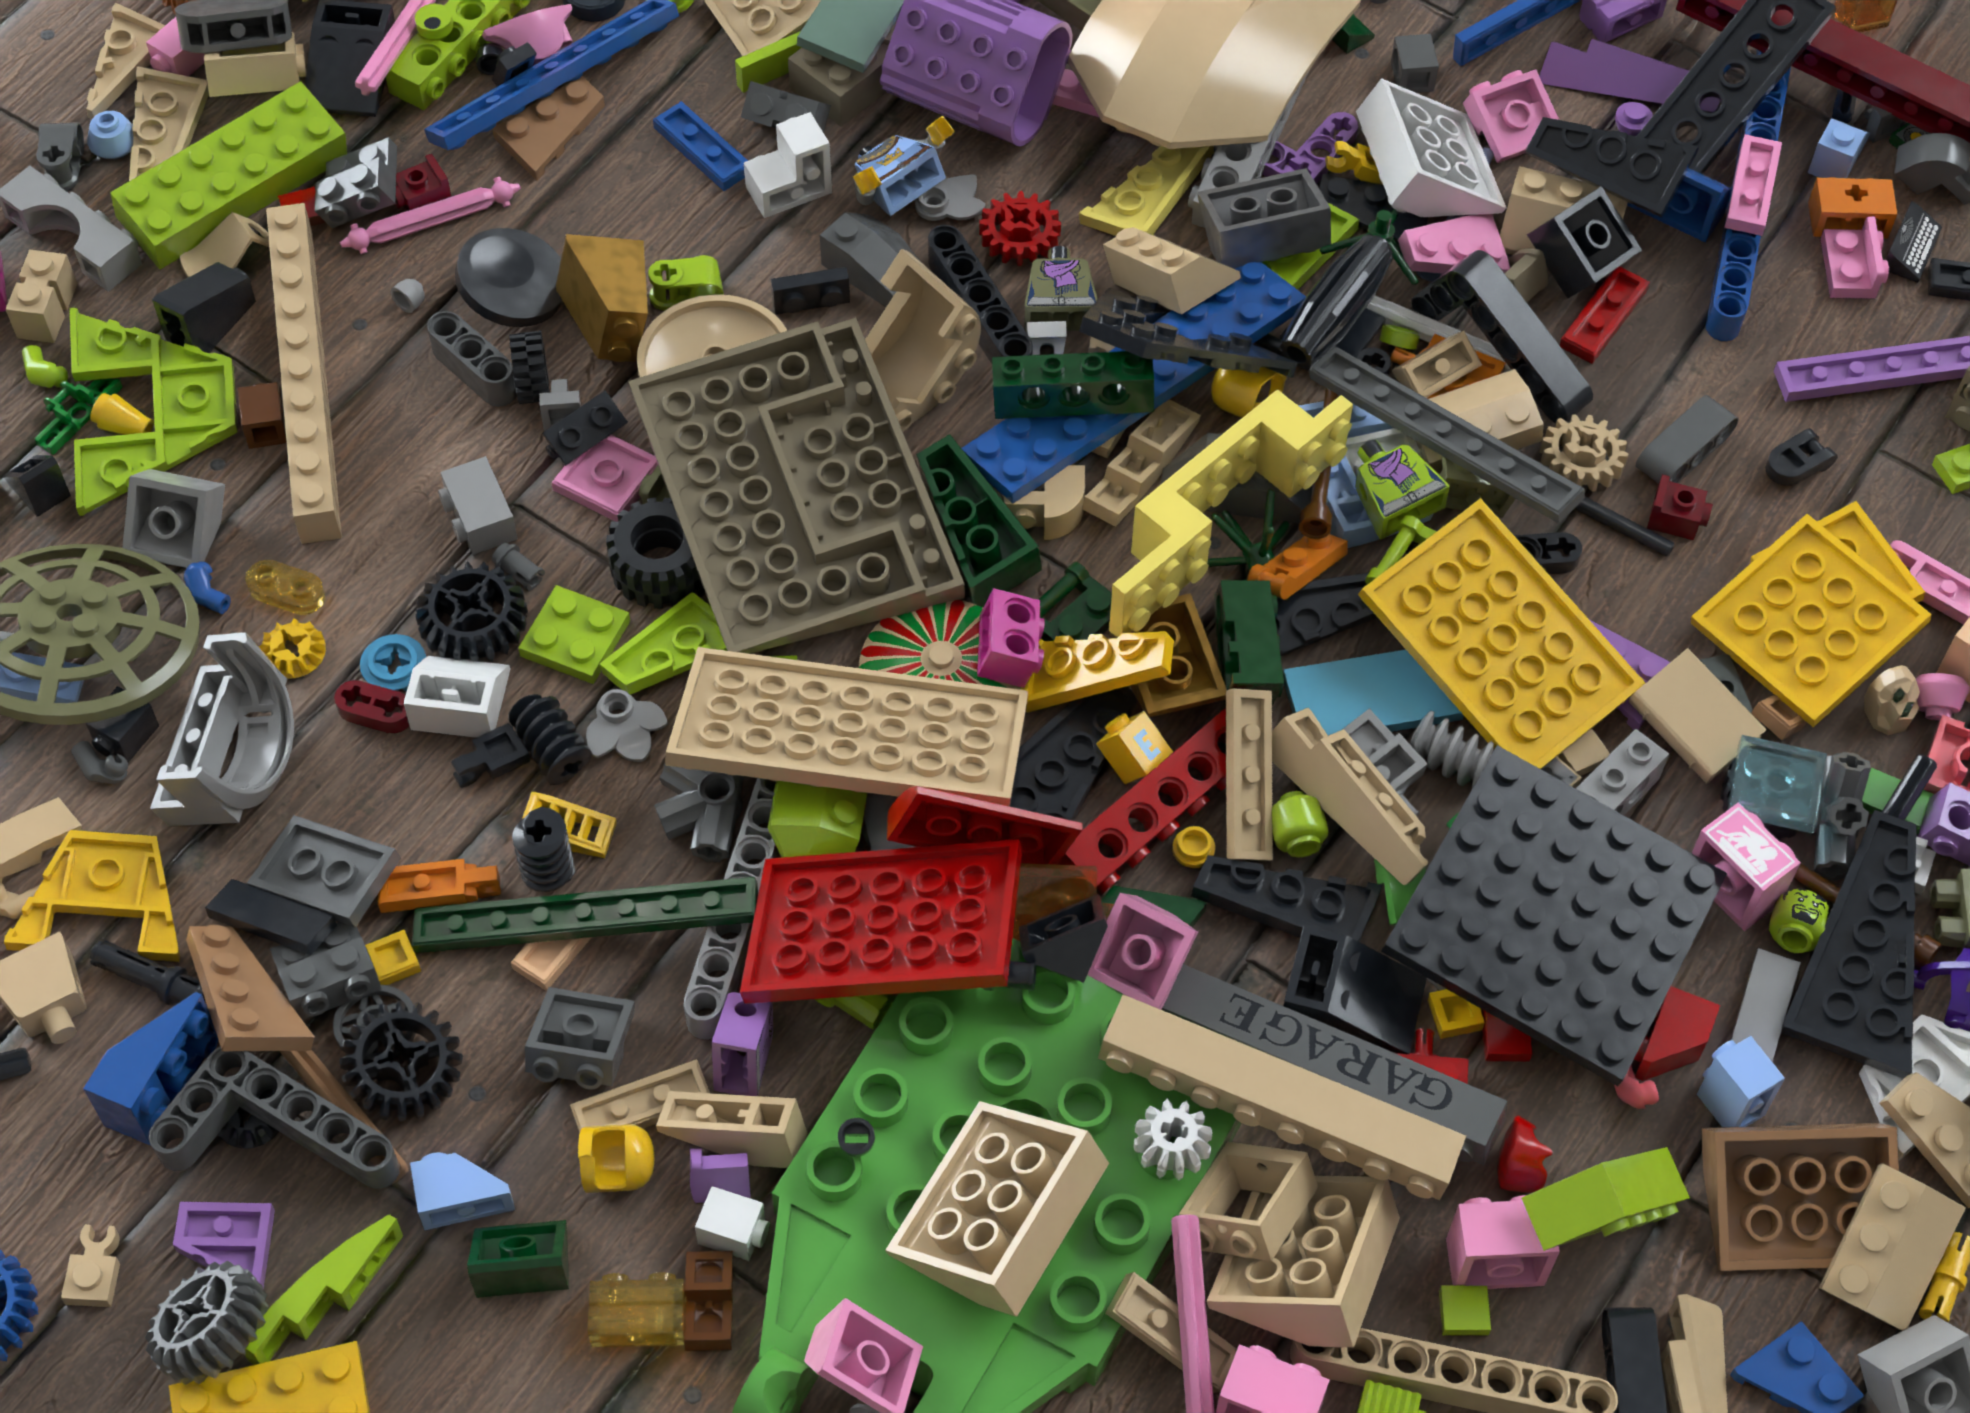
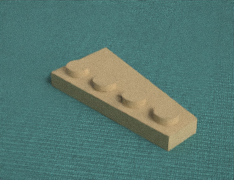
(165, 116)

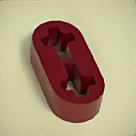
(372, 710)

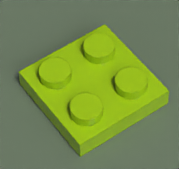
(574, 634)

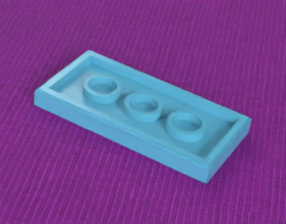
(1384, 682)

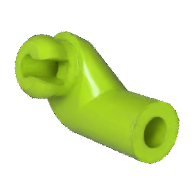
(40, 371)

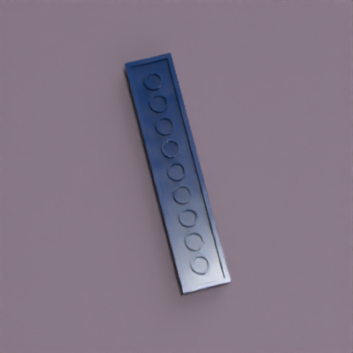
(1029, 451)

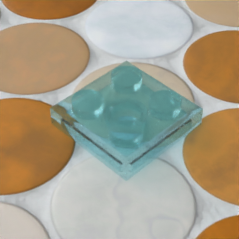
(1778, 782)

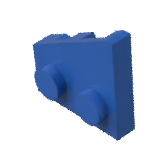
(1799, 1374)

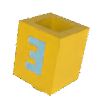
(1133, 746)

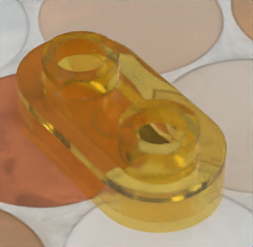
(282, 587)

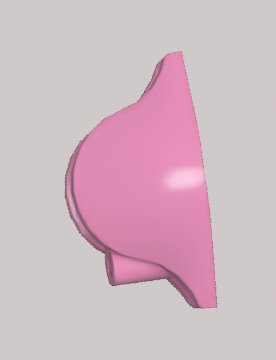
(541, 29)

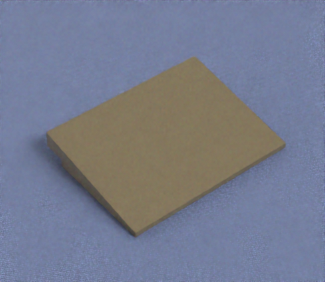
(796, 487)

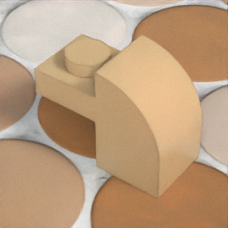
(1056, 507)

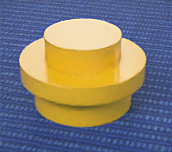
(1193, 846)

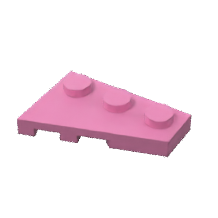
(1446, 243)

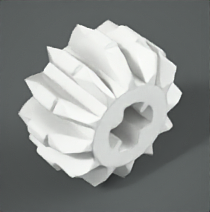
(1188, 1147)

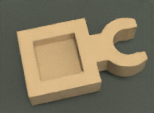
(94, 1275)

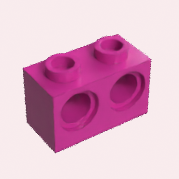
(1010, 638)

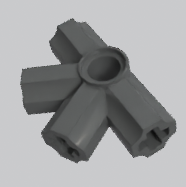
(699, 811)
(1840, 814)

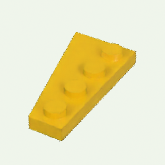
(1097, 665)

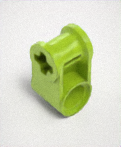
(684, 279)

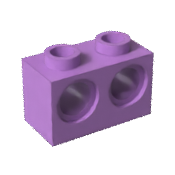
(1948, 823)

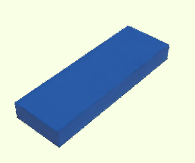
(701, 145)

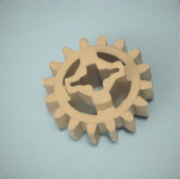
(1584, 452)

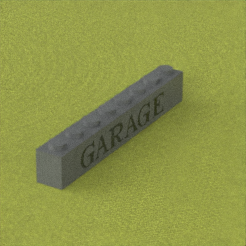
(1340, 1058)

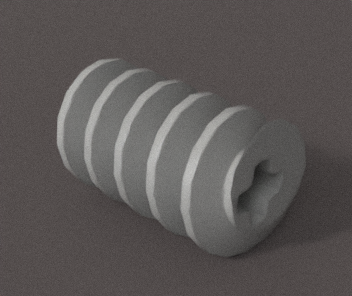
(1450, 750)

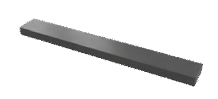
(1448, 434)

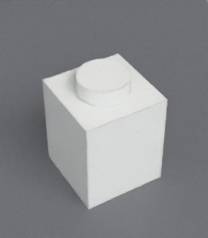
(731, 1223)

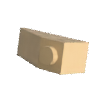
(762, 1127)

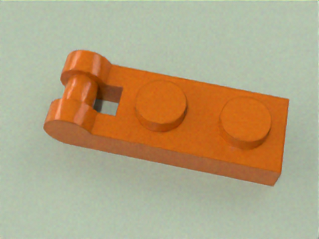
(1299, 564)

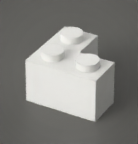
(793, 172)

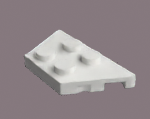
(1938, 1055)

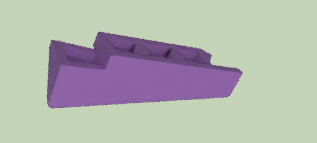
(1614, 73)

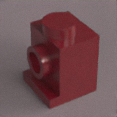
(421, 185)
(1679, 509)

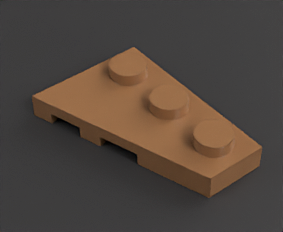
(548, 124)

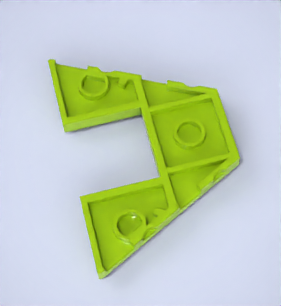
(190, 399)

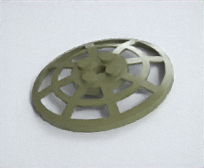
(90, 632)

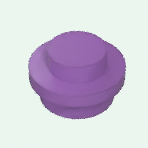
(1632, 117)

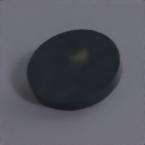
(509, 277)

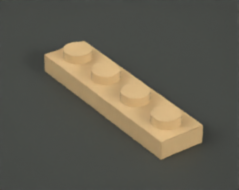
(1249, 774)

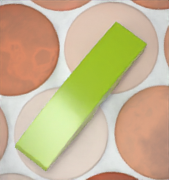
(335, 1278)

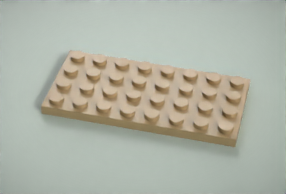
(846, 727)

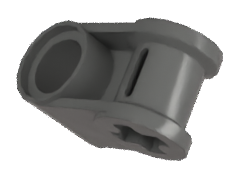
(61, 152)

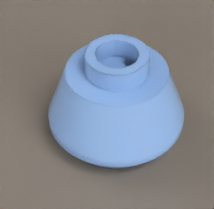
(110, 135)

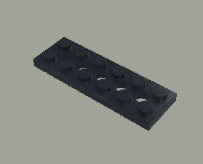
(1729, 52)

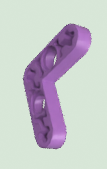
(1322, 139)

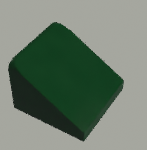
(1352, 35)

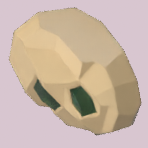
(1892, 700)

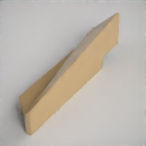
(1350, 792)
(1695, 1358)

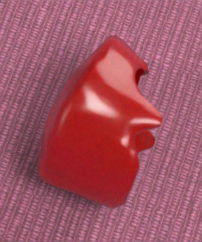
(1521, 1159)

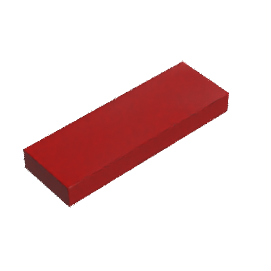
(1604, 314)

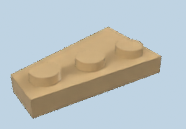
(1936, 1126)

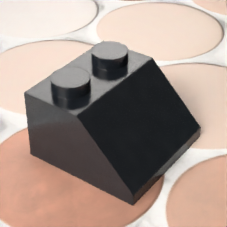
(1584, 242)

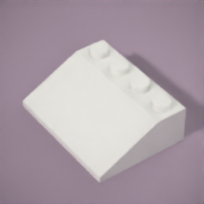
(1427, 155)

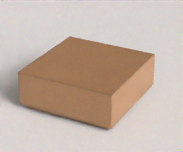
(1778, 717)

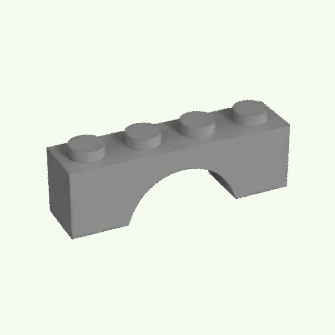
(40, 204)

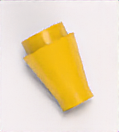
(118, 416)

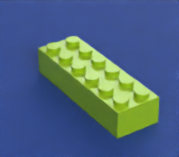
(229, 172)

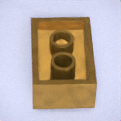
(1194, 671)

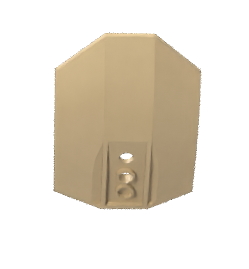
(1201, 66)

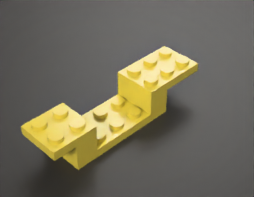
(1169, 523)

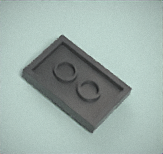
(326, 869)

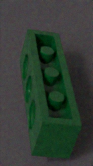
(1072, 384)

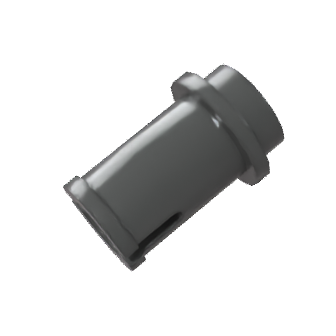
(513, 562)

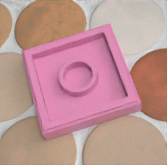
(606, 476)

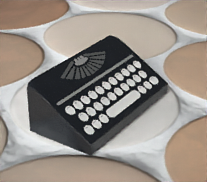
(1913, 243)

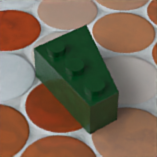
(1248, 637)

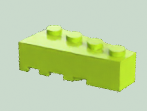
(1607, 1198)

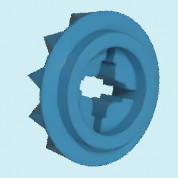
(383, 652)

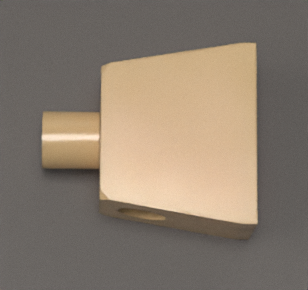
(43, 989)

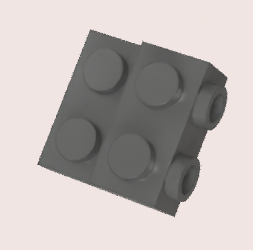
(358, 183)
(330, 976)
(578, 1038)

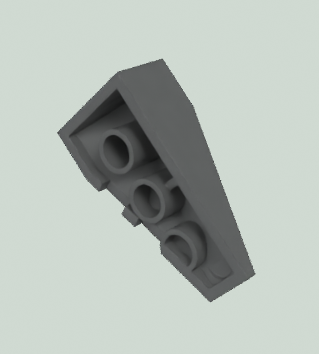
(866, 251)

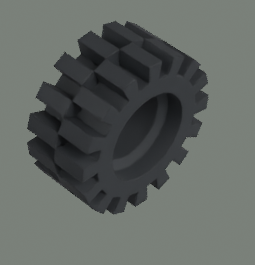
(529, 366)

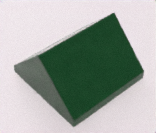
(519, 1259)

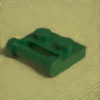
(1085, 615)

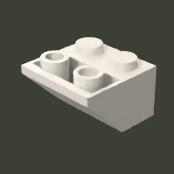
(455, 696)

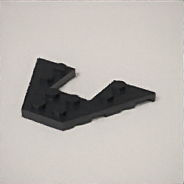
(1129, 326)

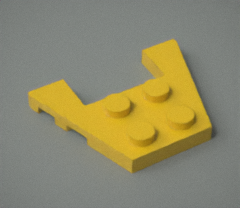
(103, 877)

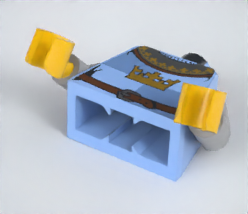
(901, 168)

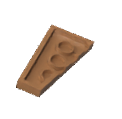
(241, 995)

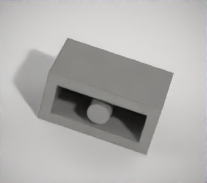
(478, 505)

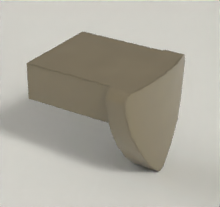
(1528, 272)

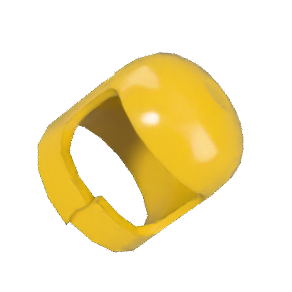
(1238, 389)
(615, 1158)

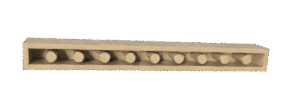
(303, 375)

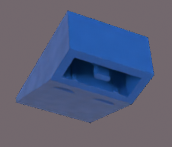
(151, 1067)

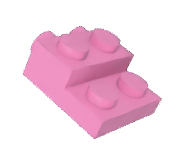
(1509, 112)

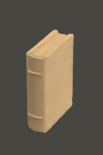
(1695, 715)

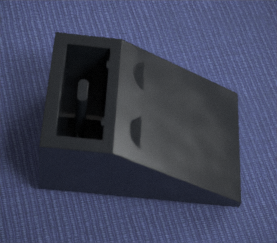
(340, 46)
(1355, 989)

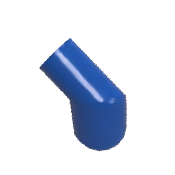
(198, 582)

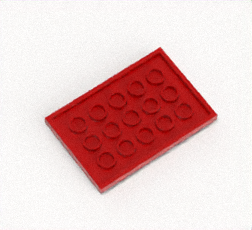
(883, 922)

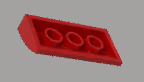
(940, 818)

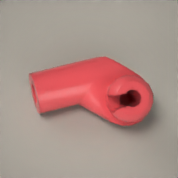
(1637, 1093)

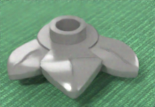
(950, 199)
(625, 731)

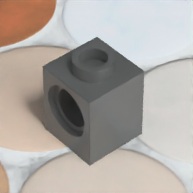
(1414, 62)

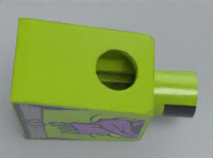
(1397, 486)

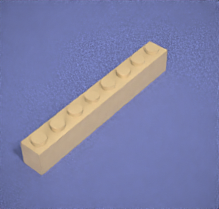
(1281, 1098)

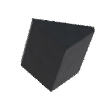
(1066, 938)

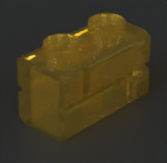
(636, 1311)

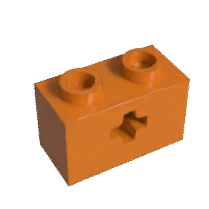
(1847, 203)

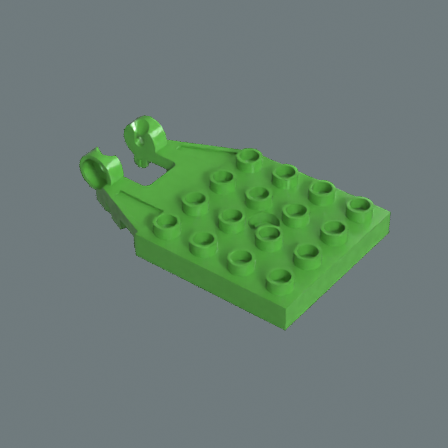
(917, 1091)

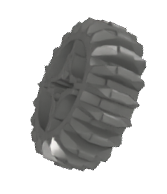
(206, 1322)

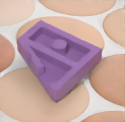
(226, 1233)

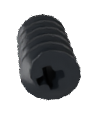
(549, 737)
(543, 850)

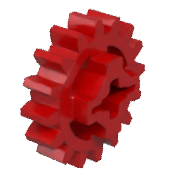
(1019, 228)

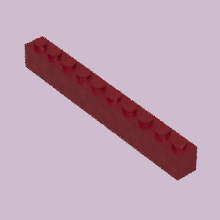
(1864, 70)

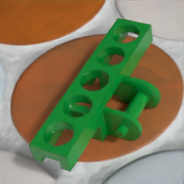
(72, 424)

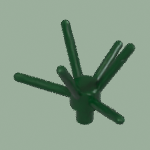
(1381, 227)
(1252, 553)

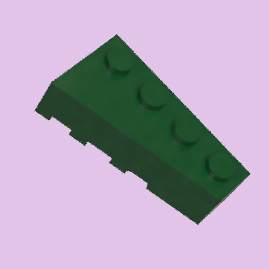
(979, 527)

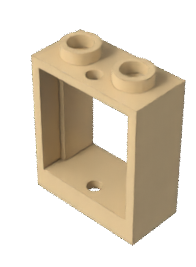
(255, 69)
(1239, 1167)

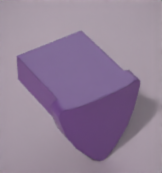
(724, 1172)

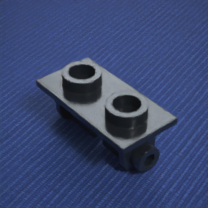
(584, 428)

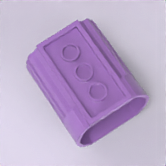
(979, 63)

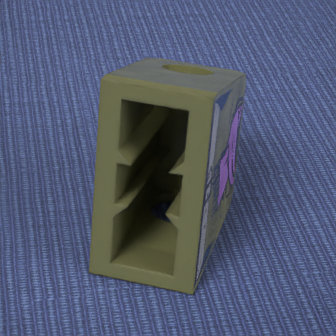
(1059, 289)

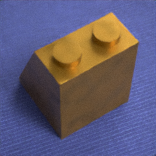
(605, 293)

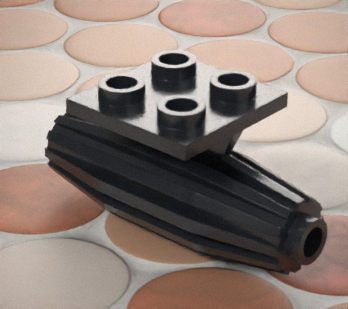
(1337, 304)

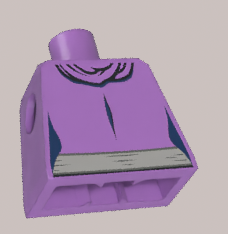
(746, 1030)

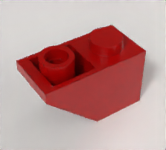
(1677, 1034)

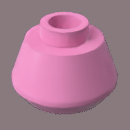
(1941, 694)

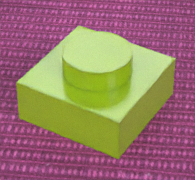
(1954, 468)

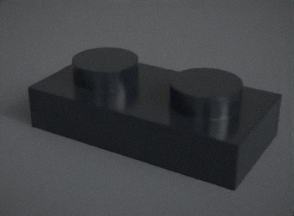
(810, 290)

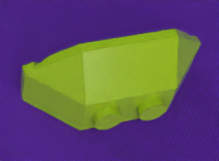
(815, 819)

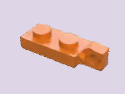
(437, 885)

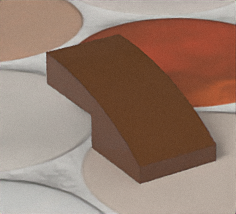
(708, 1301)

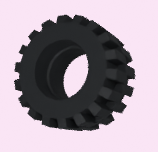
(646, 578)

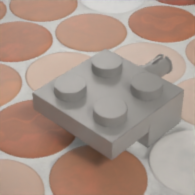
(1388, 753)

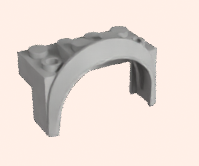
(220, 699)

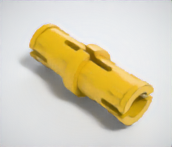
(1947, 1279)

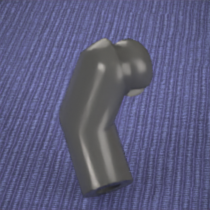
(96, 769)

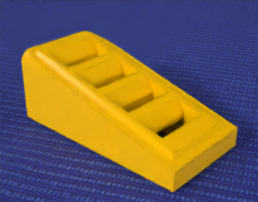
(574, 813)

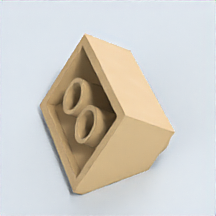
(1537, 199)
(1165, 270)
(1497, 406)
(1892, 1247)

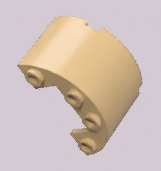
(921, 339)

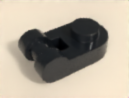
(1790, 464)

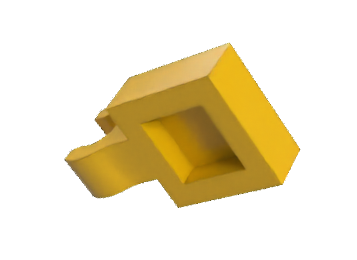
(1354, 159)

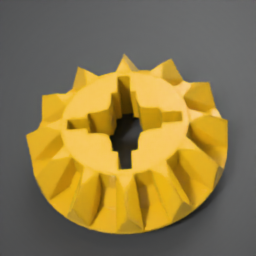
(310, 648)

